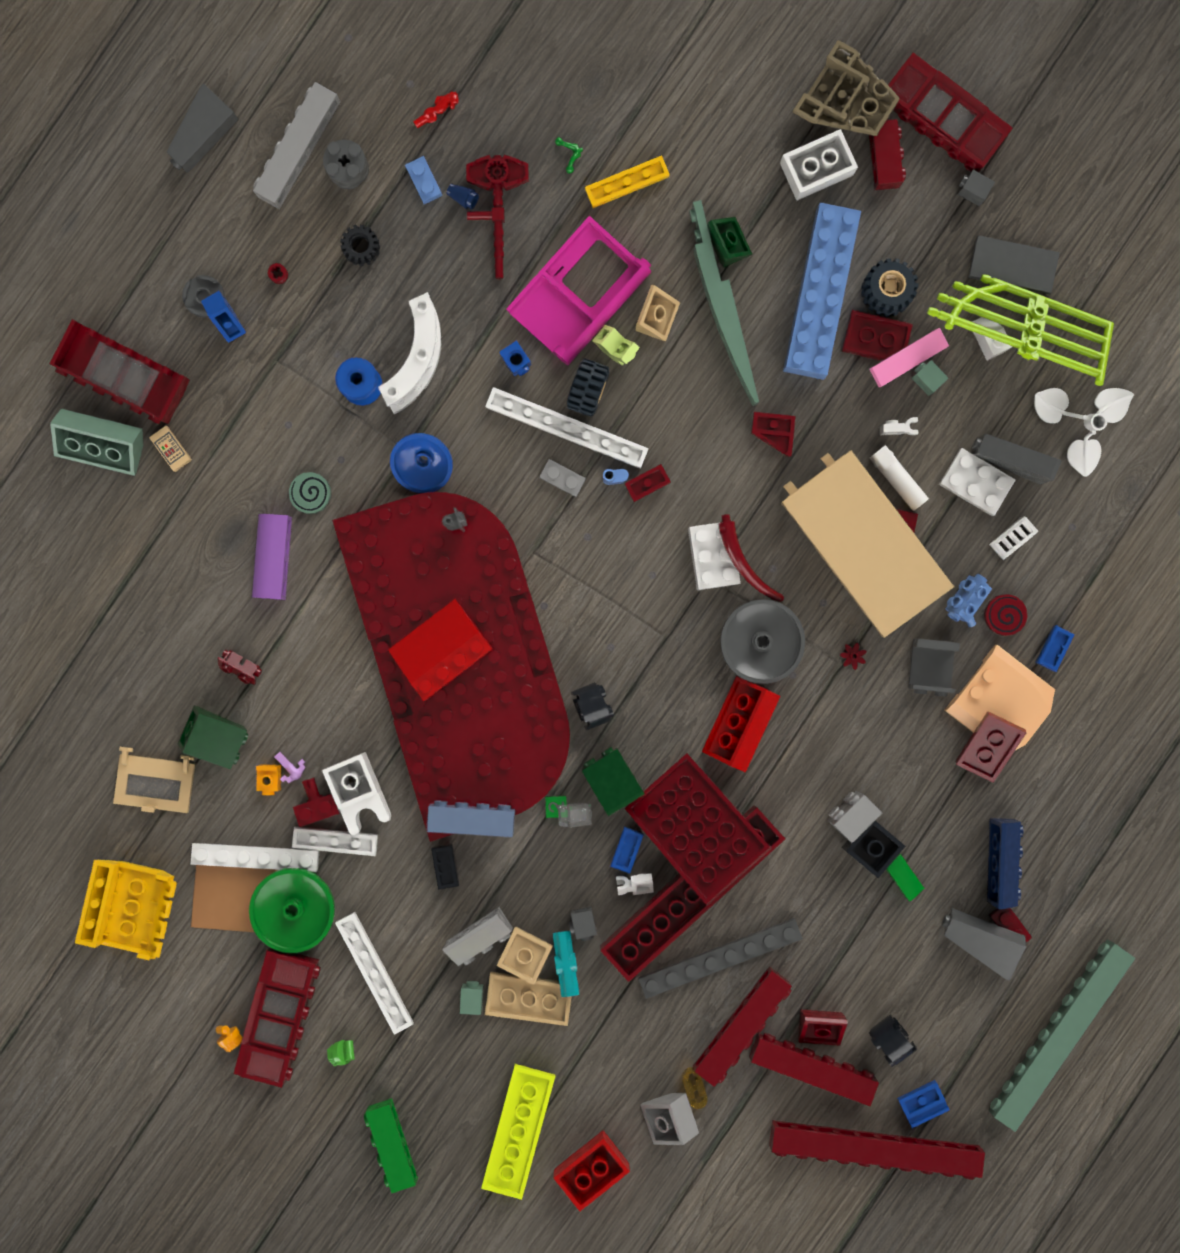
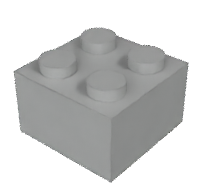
(854, 815)

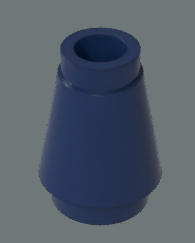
(464, 196)

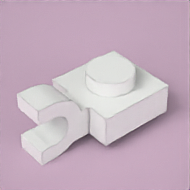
(892, 427)
(638, 884)

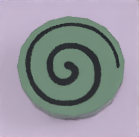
(310, 493)

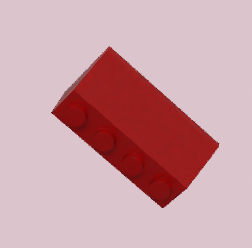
(741, 724)

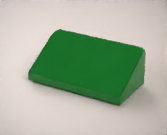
(904, 878)

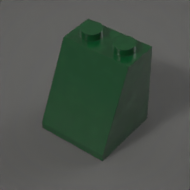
(212, 738)
(612, 781)

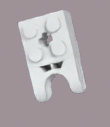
(352, 797)

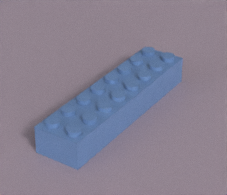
(822, 291)

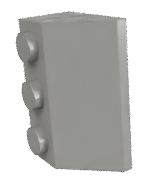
(478, 937)

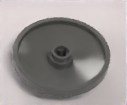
(762, 641)

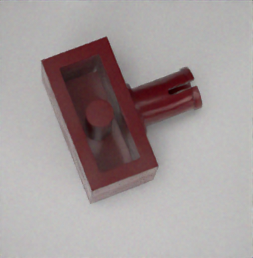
(316, 806)

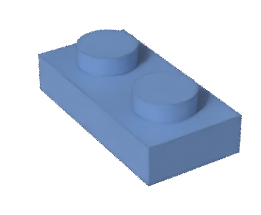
(423, 180)

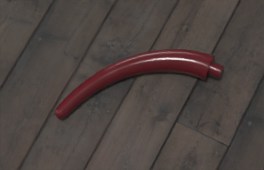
(733, 549)

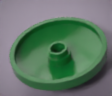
(292, 910)

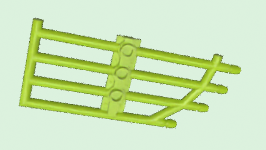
(1033, 327)

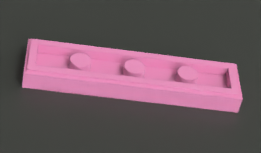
(909, 357)

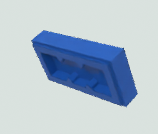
(1055, 648)
(627, 850)

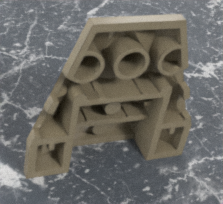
(848, 95)

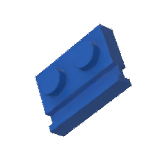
(923, 1104)

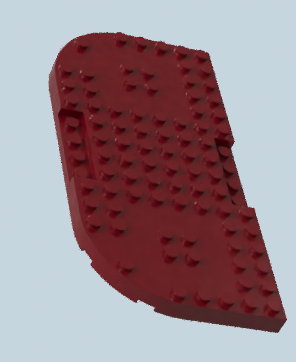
(501, 723)

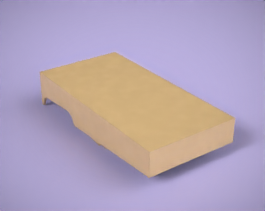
(866, 543)

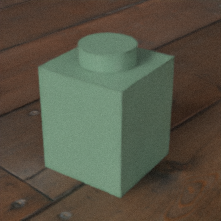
(929, 377)
(471, 998)

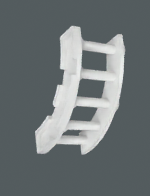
(422, 360)

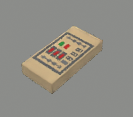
(170, 448)

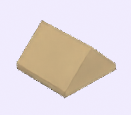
(657, 314)

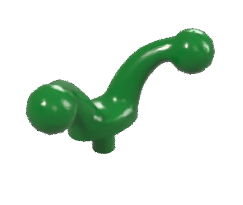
(576, 150)

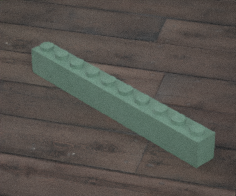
(1061, 1034)

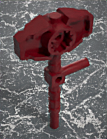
(496, 174)

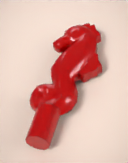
(442, 104)

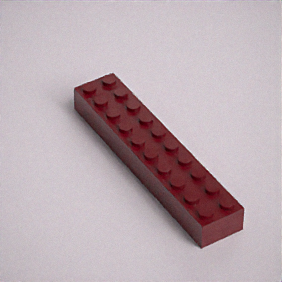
(671, 913)

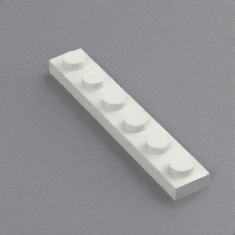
(254, 857)
(374, 973)

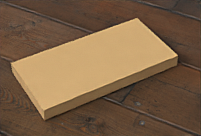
(518, 999)

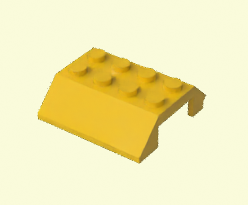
(126, 908)

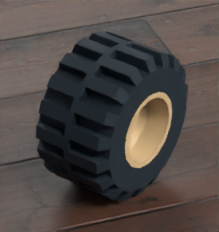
(889, 287)
(587, 387)

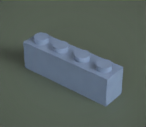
(470, 819)

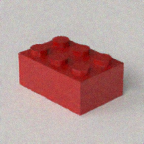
(591, 1170)

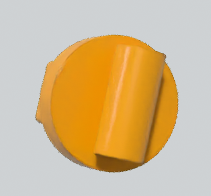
(230, 1037)

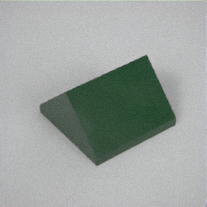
(728, 240)

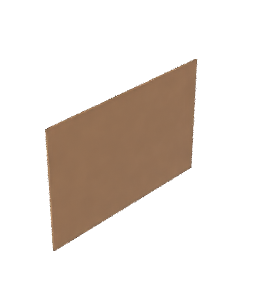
(224, 896)

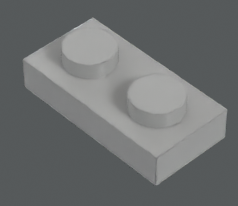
(562, 478)

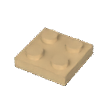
(525, 955)

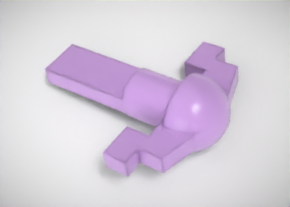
(294, 773)

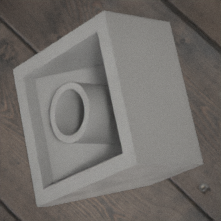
(670, 1119)

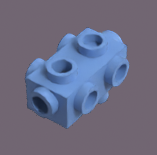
(968, 599)

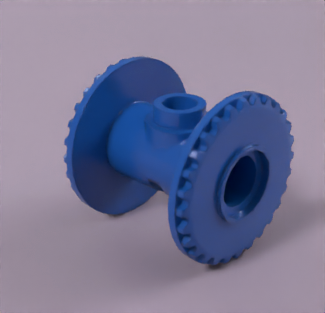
(353, 370)

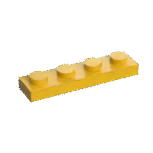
(627, 181)

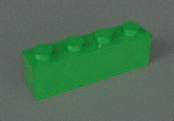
(391, 1146)

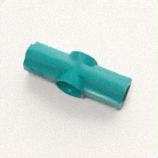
(565, 964)

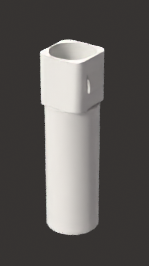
(899, 478)

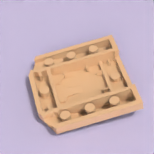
(1006, 690)

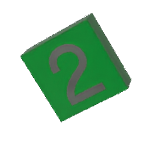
(552, 805)

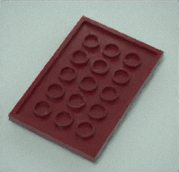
(697, 829)

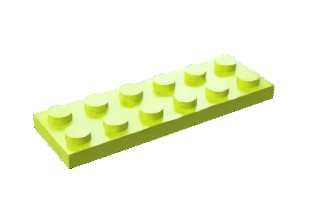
(518, 1131)

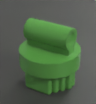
(341, 1052)

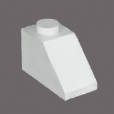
(990, 347)

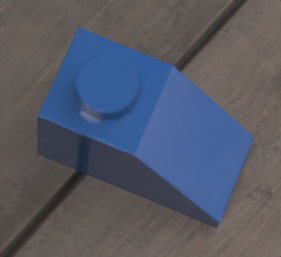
(223, 316)

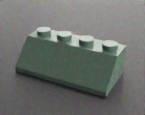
(97, 441)

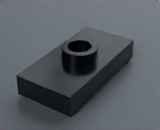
(445, 866)

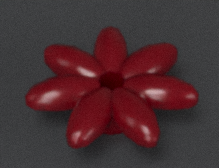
(850, 660)

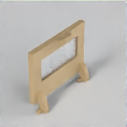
(154, 782)

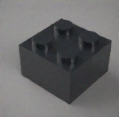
(874, 849)

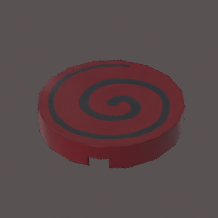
(1005, 615)

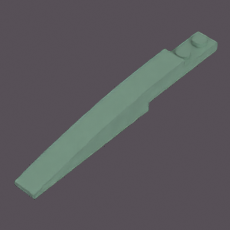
(721, 303)

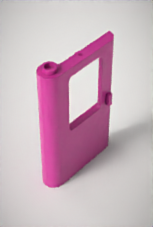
(560, 316)

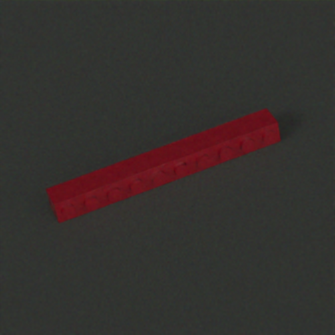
(876, 1149)

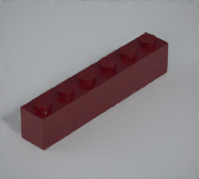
(742, 1026)
(814, 1069)

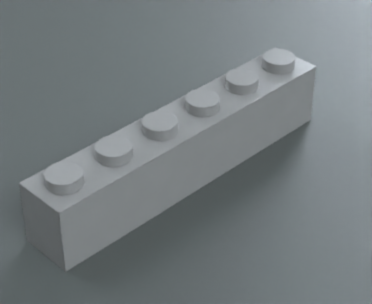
(297, 145)

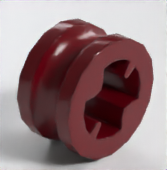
(280, 280)

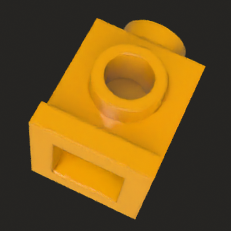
(272, 772)

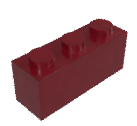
(887, 157)

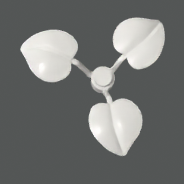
(1112, 407)

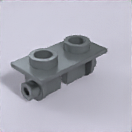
(455, 521)

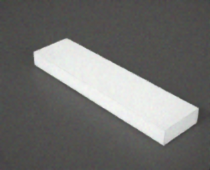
(334, 841)

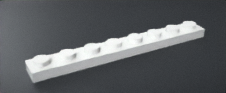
(566, 428)

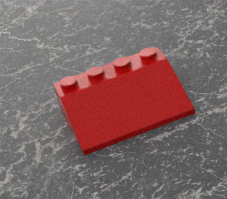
(440, 650)

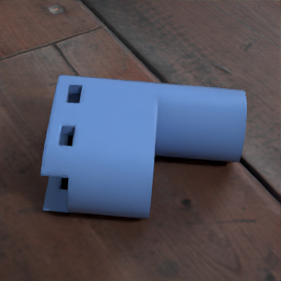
(619, 476)

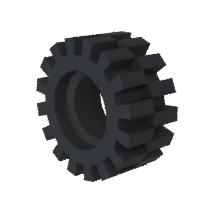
(351, 236)

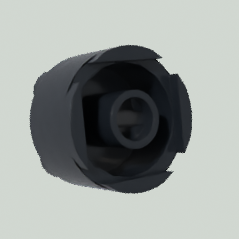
(592, 706)
(893, 1040)

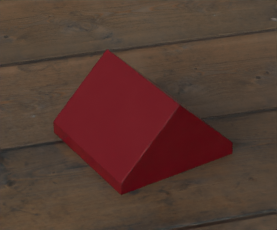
(821, 1027)

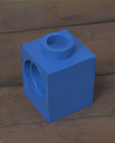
(515, 350)

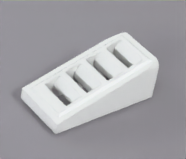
(1026, 524)

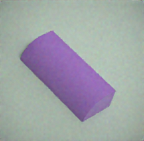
(272, 556)

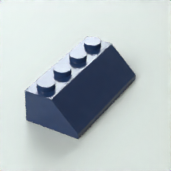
(1003, 863)

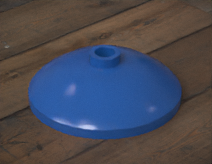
(421, 474)

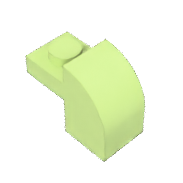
(615, 345)

